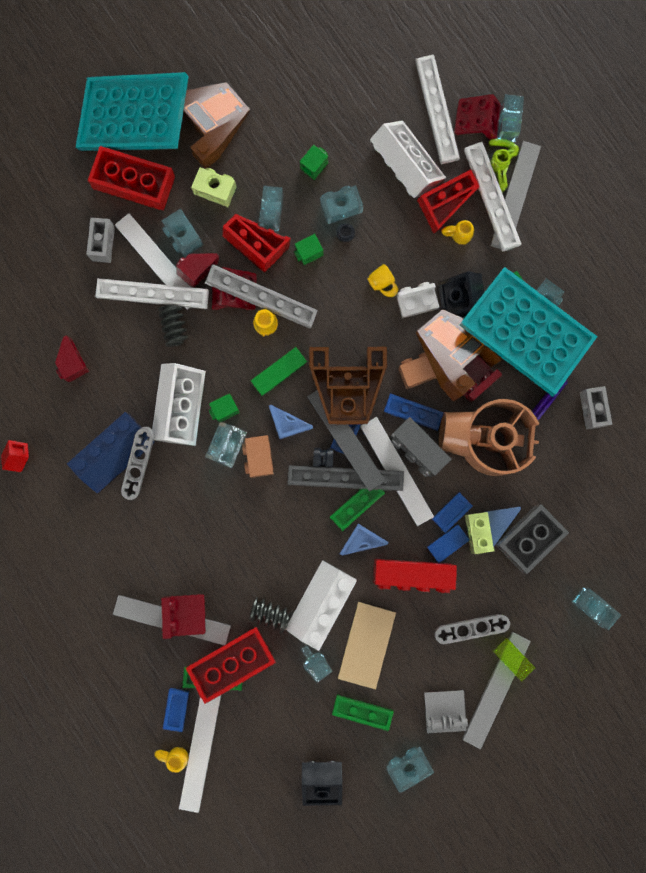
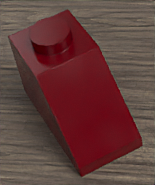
(195, 267)
(69, 361)

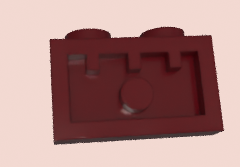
(478, 115)
(222, 299)
(481, 375)
(183, 615)

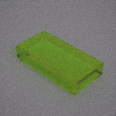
(514, 659)

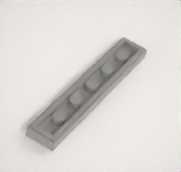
(519, 183)
(261, 296)
(152, 615)
(492, 697)

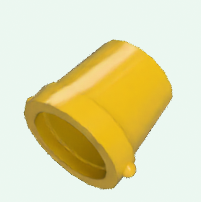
(265, 322)

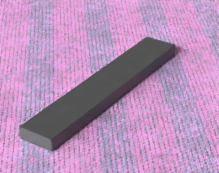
(350, 447)
(340, 478)

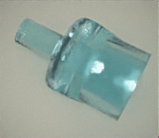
(315, 664)

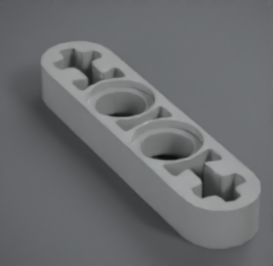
(134, 462)
(472, 631)

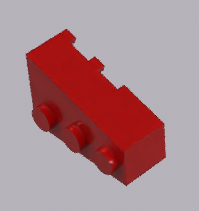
(445, 199)
(255, 242)

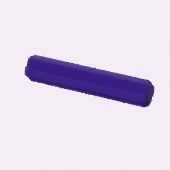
(545, 402)

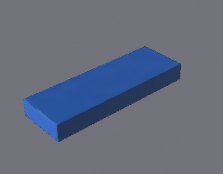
(418, 413)

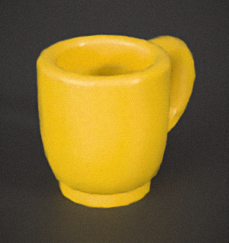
(461, 233)
(381, 279)
(175, 759)

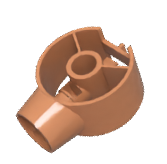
(458, 434)

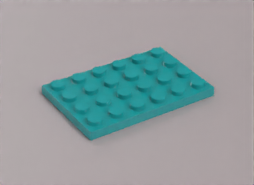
(132, 112)
(528, 331)

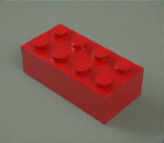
(131, 178)
(414, 574)
(230, 665)

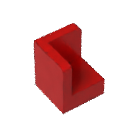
(14, 456)

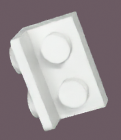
(417, 300)

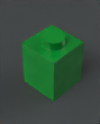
(314, 161)
(308, 249)
(223, 408)

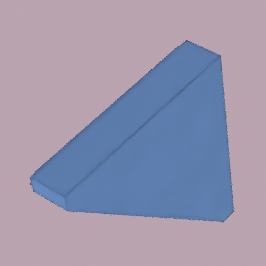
(287, 424)
(500, 520)
(361, 540)

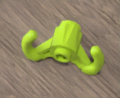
(501, 160)

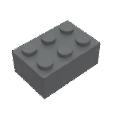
(419, 448)
(531, 538)

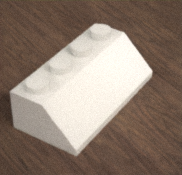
(407, 158)
(178, 404)
(320, 605)

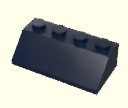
(107, 453)

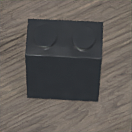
(461, 292)
(322, 783)

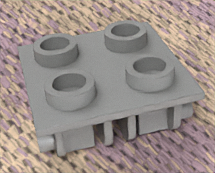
(445, 711)

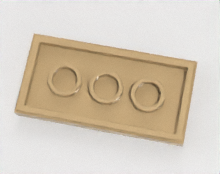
(366, 645)

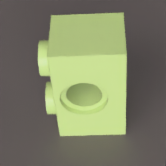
(221, 194)
(479, 533)

